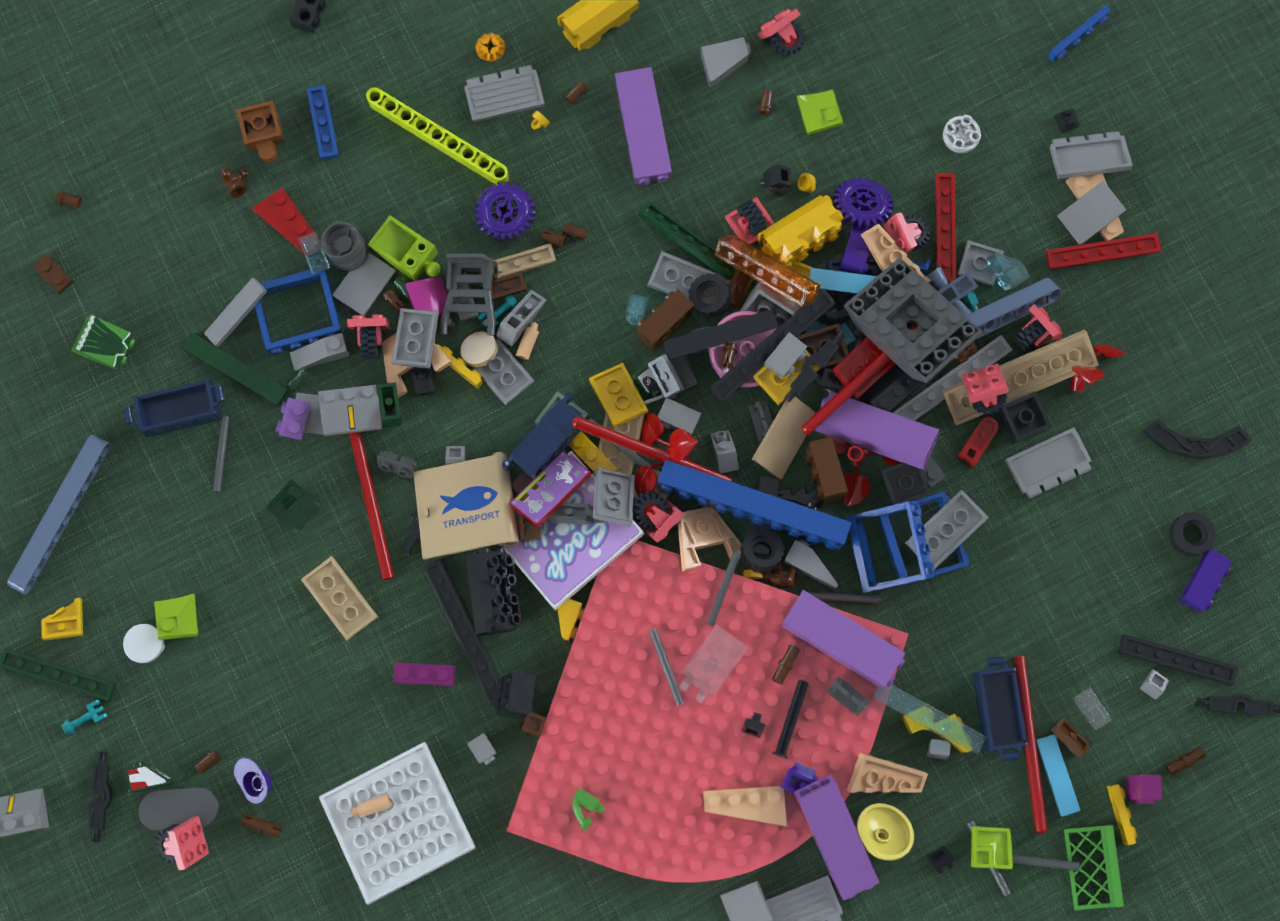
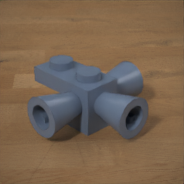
(954, 290)

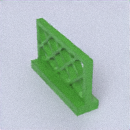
(1111, 866)

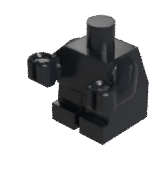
(776, 178)

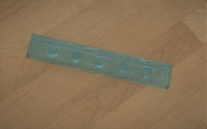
(930, 717)

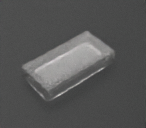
(1092, 708)

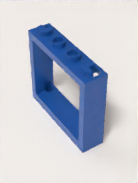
(297, 341)
(862, 550)
(895, 556)

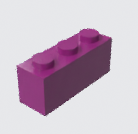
(424, 674)
(1143, 788)

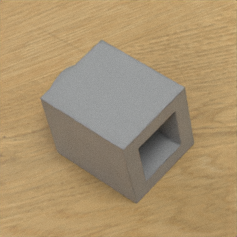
(482, 749)

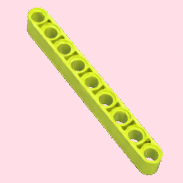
(433, 129)

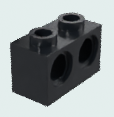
(302, 10)

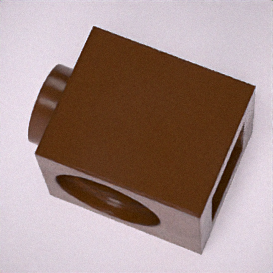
(533, 724)

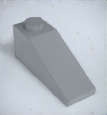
(520, 317)
(320, 352)
(808, 563)

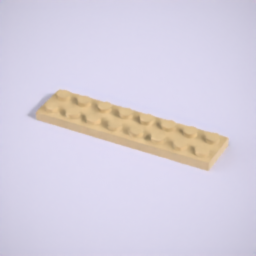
(1029, 373)

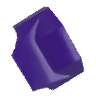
(798, 777)

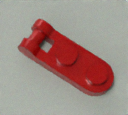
(979, 441)

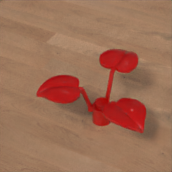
(1090, 374)
(679, 448)
(857, 486)

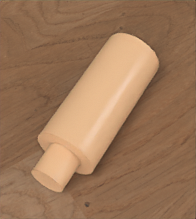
(527, 341)
(372, 806)

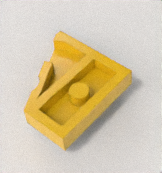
(64, 622)

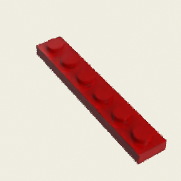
(945, 224)
(1103, 251)

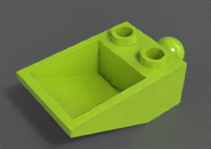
(403, 246)

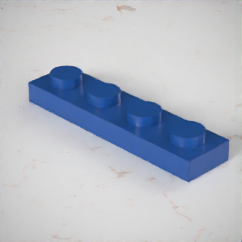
(1074, 38)
(322, 122)

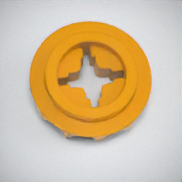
(496, 52)

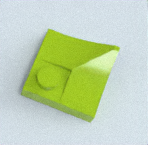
(819, 111)
(176, 618)
(991, 848)

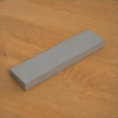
(235, 312)

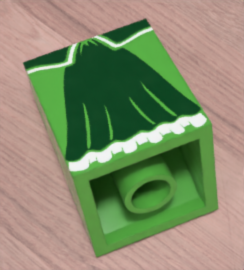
(103, 342)

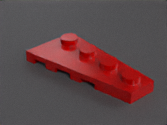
(284, 217)

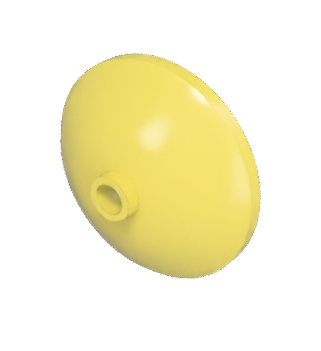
(889, 824)

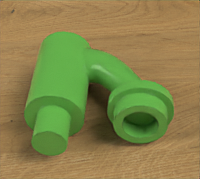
(588, 801)

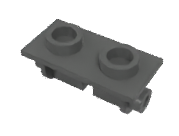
(761, 419)
(388, 462)
(848, 696)

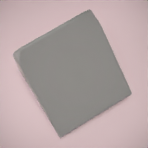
(454, 454)
(1154, 684)
(938, 749)

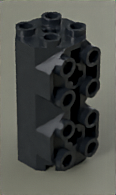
(490, 583)

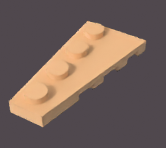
(1082, 185)
(885, 250)
(884, 776)
(755, 804)

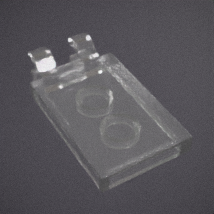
(712, 663)

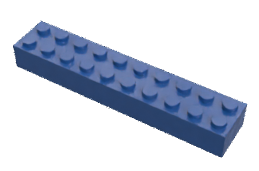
(753, 505)

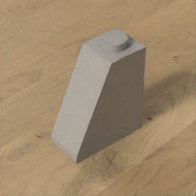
(723, 59)

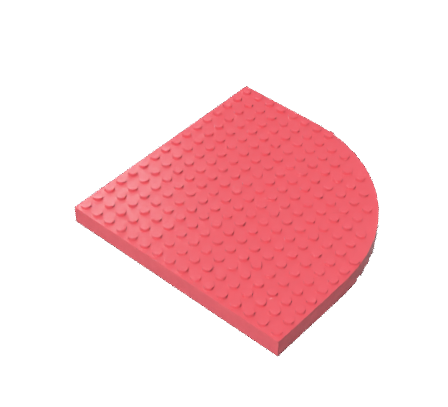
(651, 760)

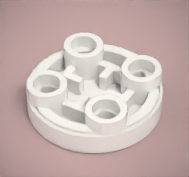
(961, 134)
(142, 643)

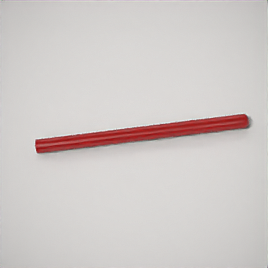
(850, 389)
(638, 446)
(371, 505)
(1031, 750)

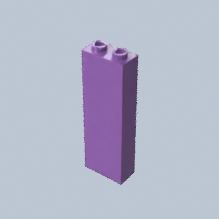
(643, 126)
(880, 432)
(844, 640)
(836, 837)

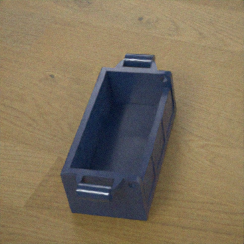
(176, 408)
(545, 440)
(1000, 708)

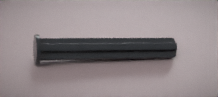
(791, 719)

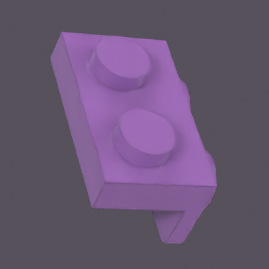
(294, 419)

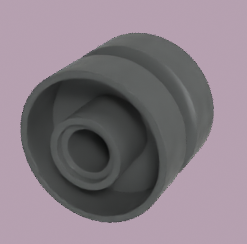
(344, 246)

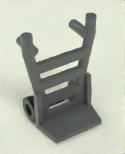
(475, 264)

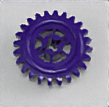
(859, 207)
(498, 227)

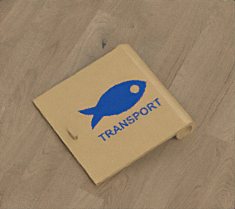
(465, 506)

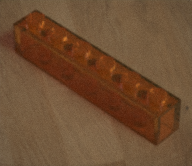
(767, 270)

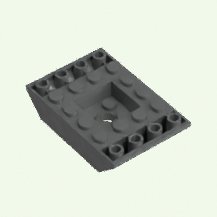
(903, 298)

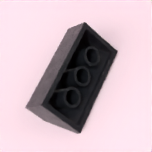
(891, 390)

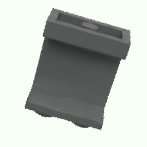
(672, 375)

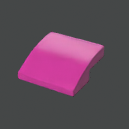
(427, 294)

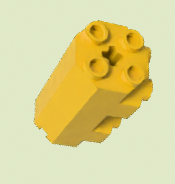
(590, 19)
(802, 230)

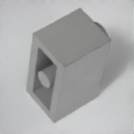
(785, 356)
(678, 416)

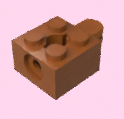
(261, 129)

